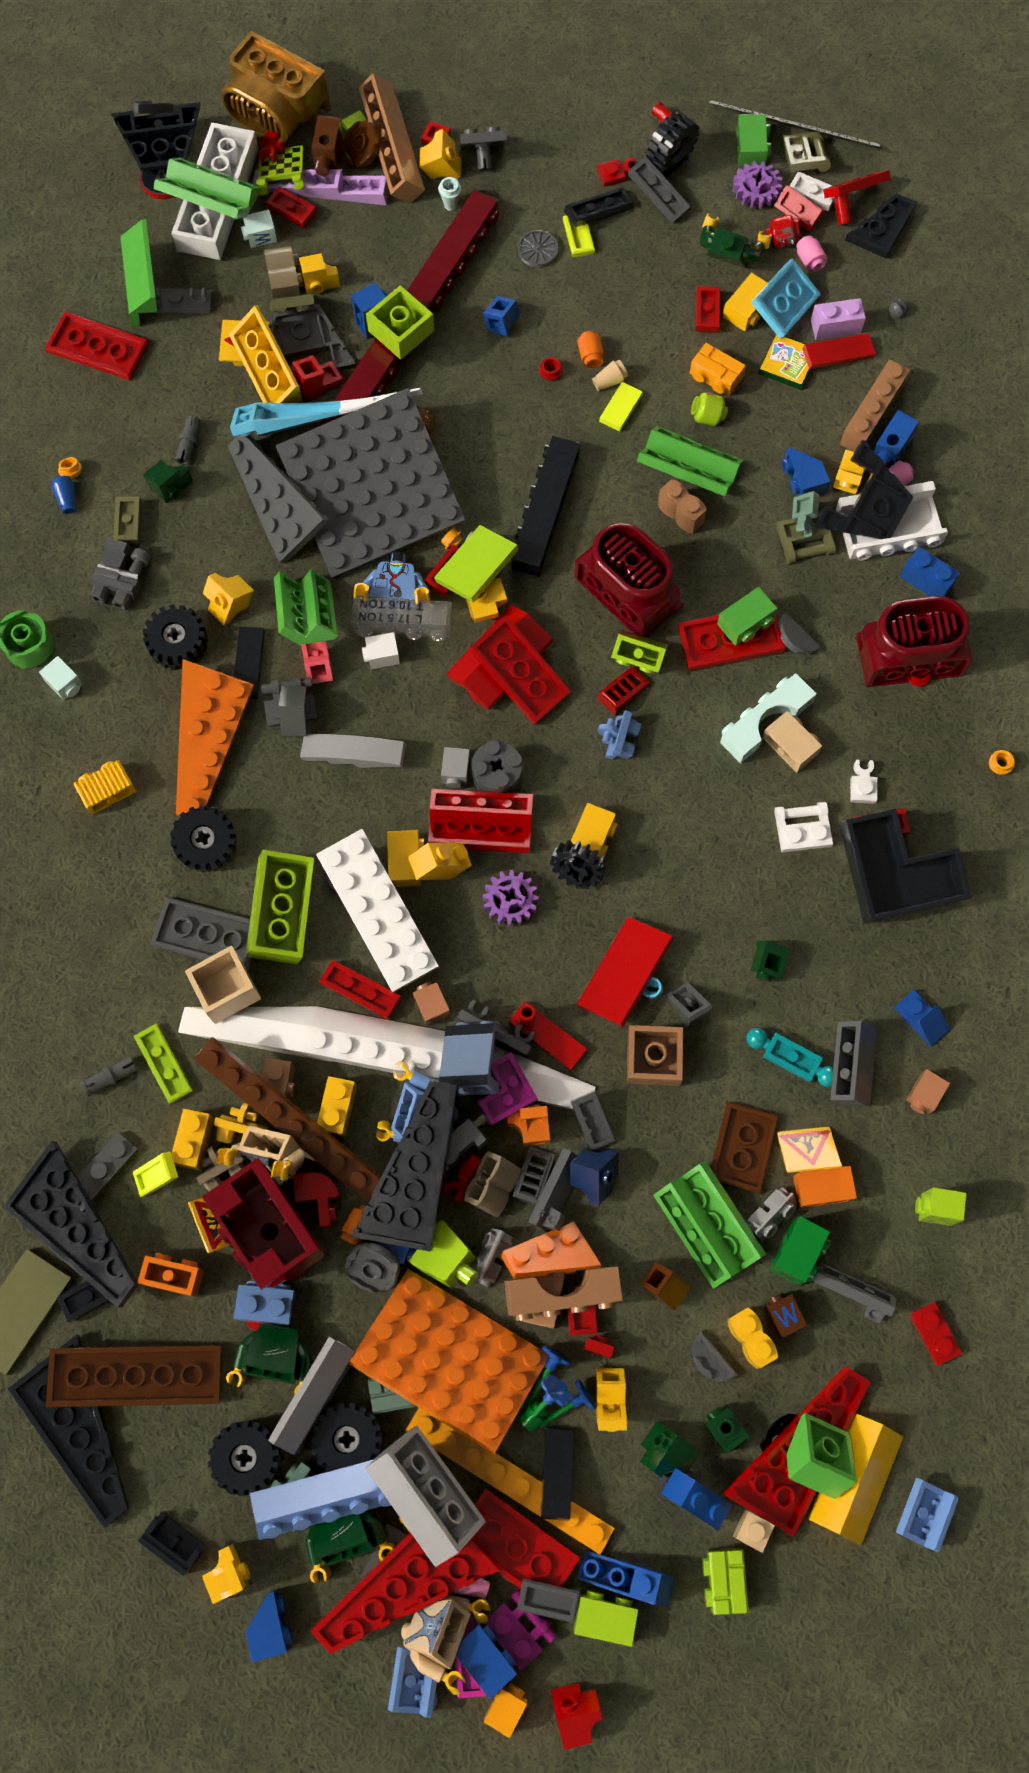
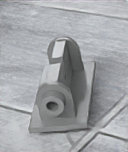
(781, 1206)
(492, 1247)

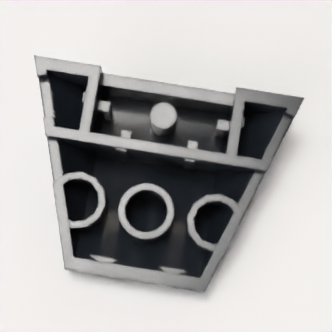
(158, 136)

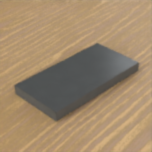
(200, 931)

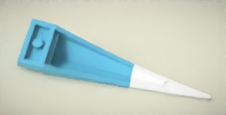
(277, 417)

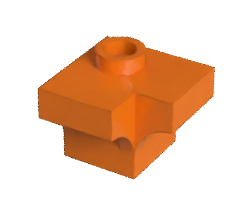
(532, 1124)

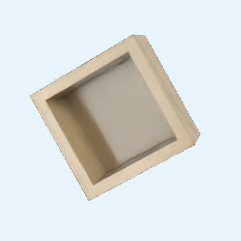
(222, 984)

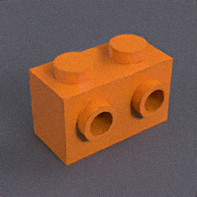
(171, 1276)

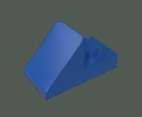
(922, 1018)

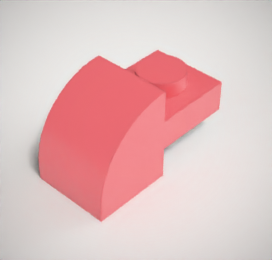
(317, 662)

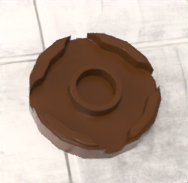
(361, 144)

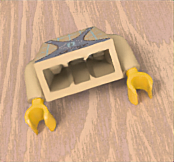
(274, 1149)
(436, 1636)

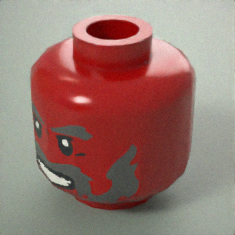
(784, 231)

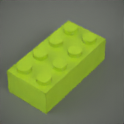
(280, 907)

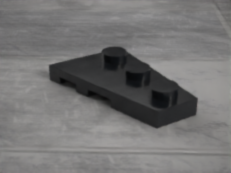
(883, 227)

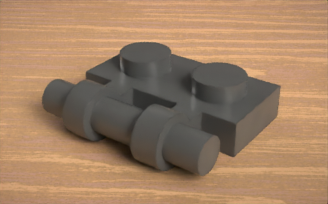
(271, 706)

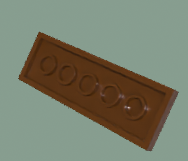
(133, 1376)

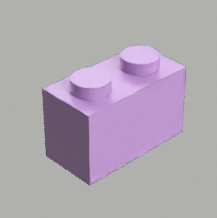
(838, 319)

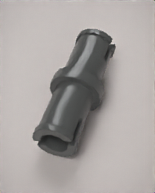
(187, 440)
(109, 1076)

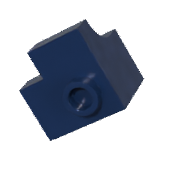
(594, 1173)

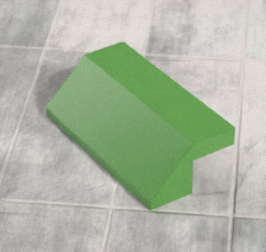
(208, 188)
(138, 272)
(690, 460)
(305, 608)
(709, 1224)

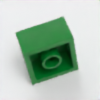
(800, 1251)

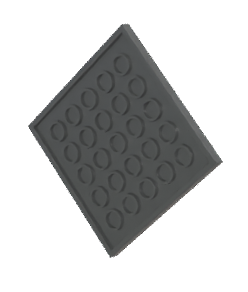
(373, 482)

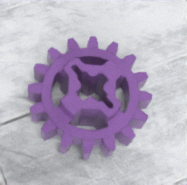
(746, 184)
(519, 903)

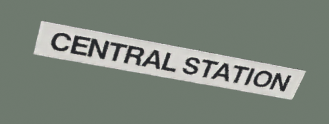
(795, 123)

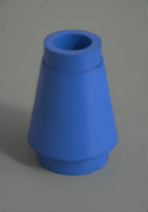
(64, 492)

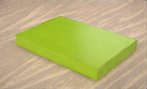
(476, 563)

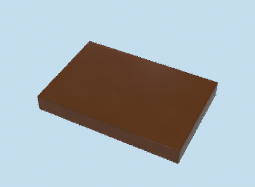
(744, 1147)

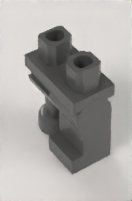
(113, 579)
(461, 1140)

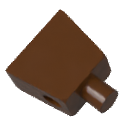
(329, 155)

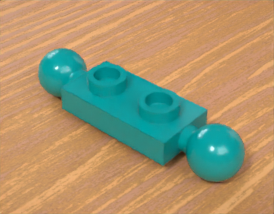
(790, 1056)

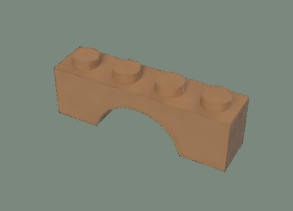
(874, 405)
(598, 1287)

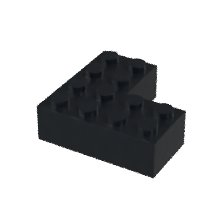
(888, 880)

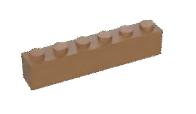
(395, 148)

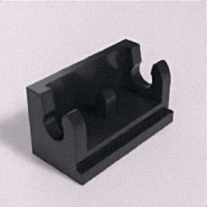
(172, 1543)

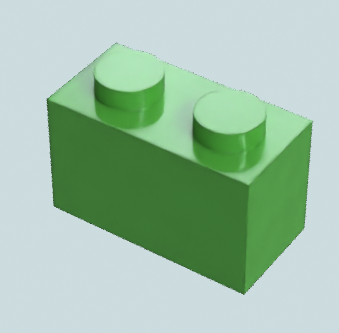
(752, 139)
(747, 617)

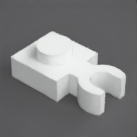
(863, 786)

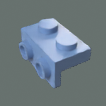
(264, 1305)
(927, 1515)
(410, 1689)

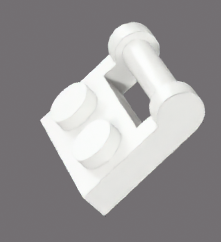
(803, 835)

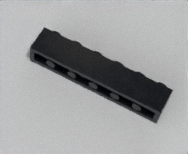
(545, 505)

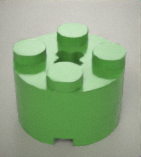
(25, 639)

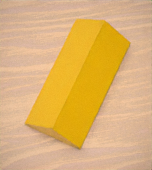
(264, 360)
(873, 1454)

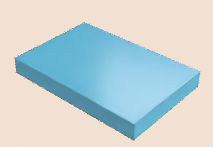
(785, 298)

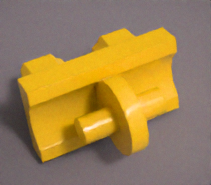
(228, 1125)

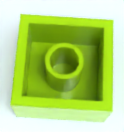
(400, 322)

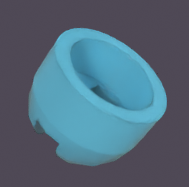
(654, 983)

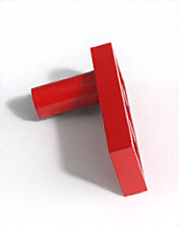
(841, 191)
(548, 1036)

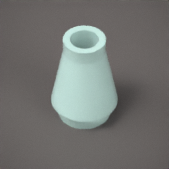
(450, 192)

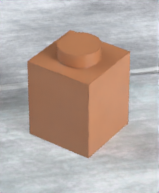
(431, 1003)
(927, 1092)

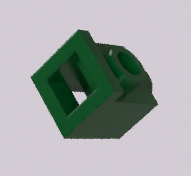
(777, 959)
(725, 1441)

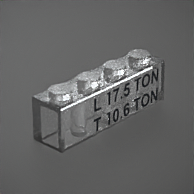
(402, 617)

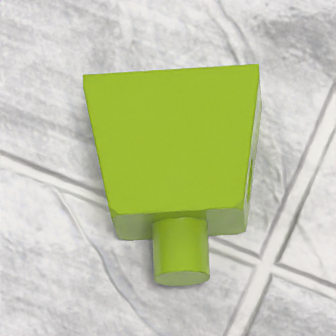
(448, 1260)

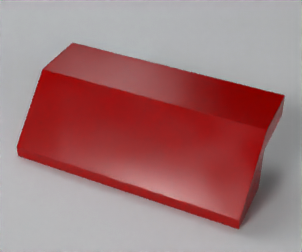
(475, 678)
(481, 820)

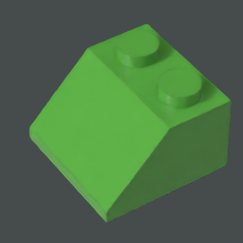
(821, 1457)

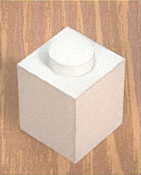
(381, 650)

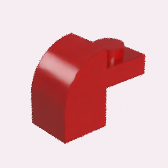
(314, 377)
(320, 1190)

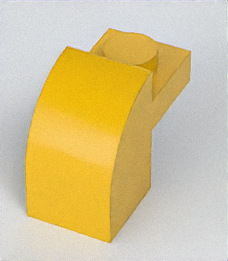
(848, 475)
(611, 1399)

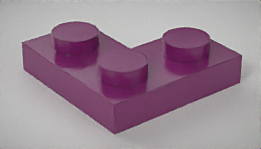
(513, 1091)

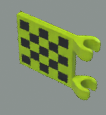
(288, 165)

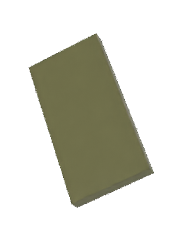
(25, 1304)

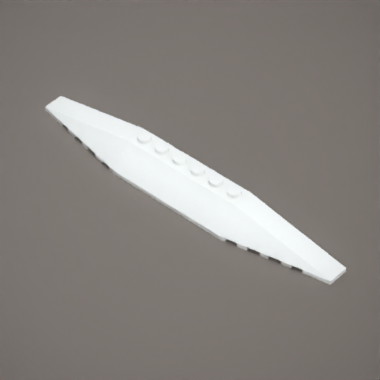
(361, 1042)

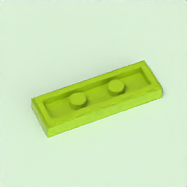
(163, 1064)

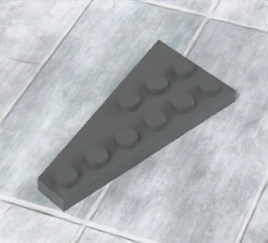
(279, 502)

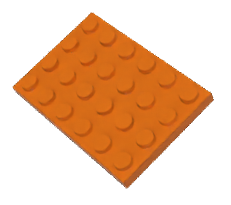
(449, 1360)

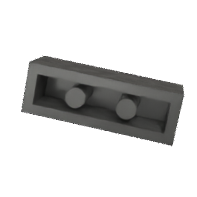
(853, 1064)

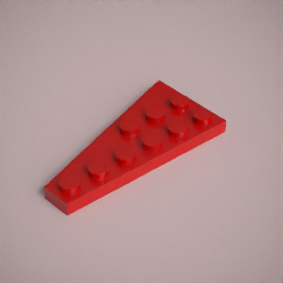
(766, 1482)
(397, 1588)

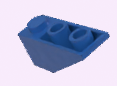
(626, 1578)

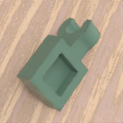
(804, 509)

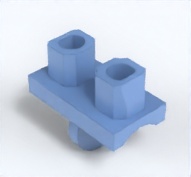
(615, 733)

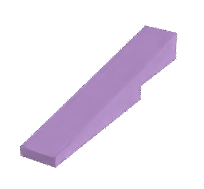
(336, 187)

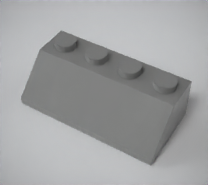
(426, 1496)

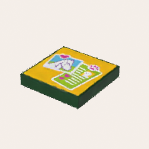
(785, 362)

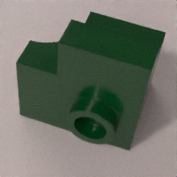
(167, 480)
(667, 1451)

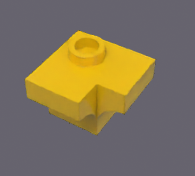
(440, 158)
(318, 275)
(227, 596)
(487, 603)
(228, 1576)

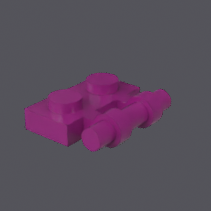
(513, 1634)

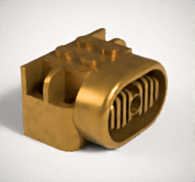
(273, 88)

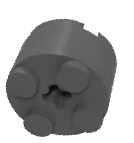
(495, 756)

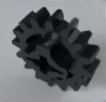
(578, 864)

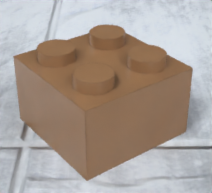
(655, 1055)

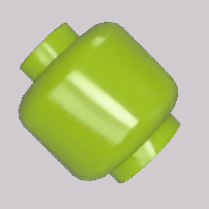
(709, 409)

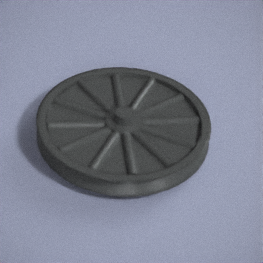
(538, 248)

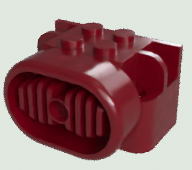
(637, 594)
(899, 649)
(247, 1210)

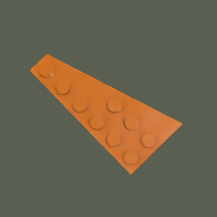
(208, 723)

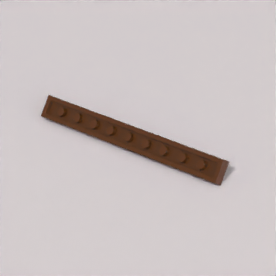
(288, 1118)

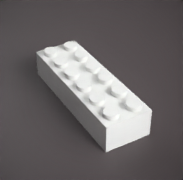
(201, 229)
(377, 910)

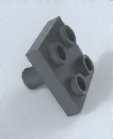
(483, 142)

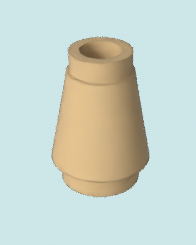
(611, 375)

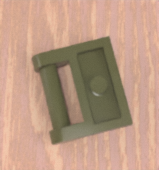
(799, 153)
(299, 302)
(789, 537)

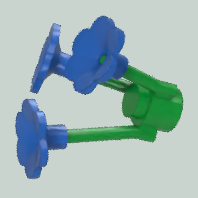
(556, 1391)

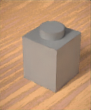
(455, 767)

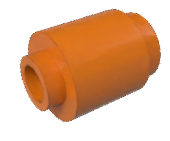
(591, 349)
(350, 1224)

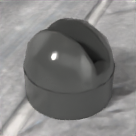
(897, 309)

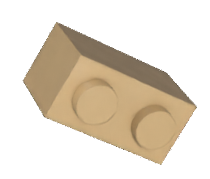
(792, 741)

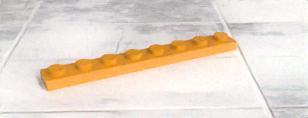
(508, 1479)

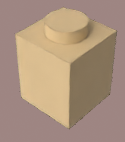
(753, 1531)

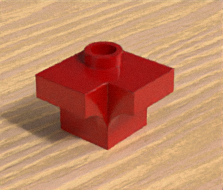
(575, 1714)

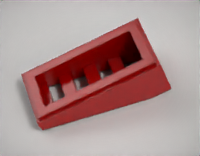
(616, 706)

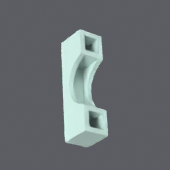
(744, 738)

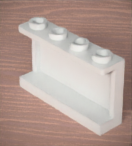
(917, 528)

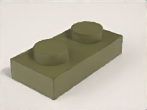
(127, 519)

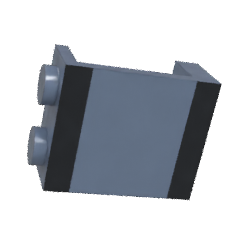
(469, 1056)

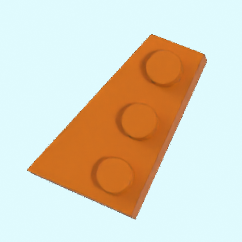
(551, 1253)

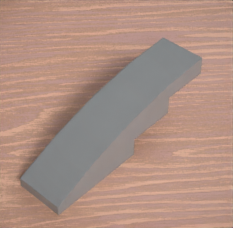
(351, 749)

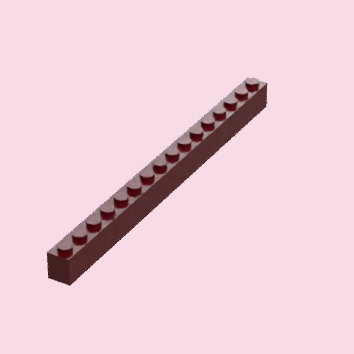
(429, 289)

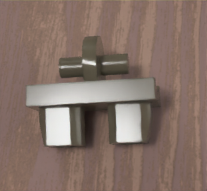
(210, 1177)

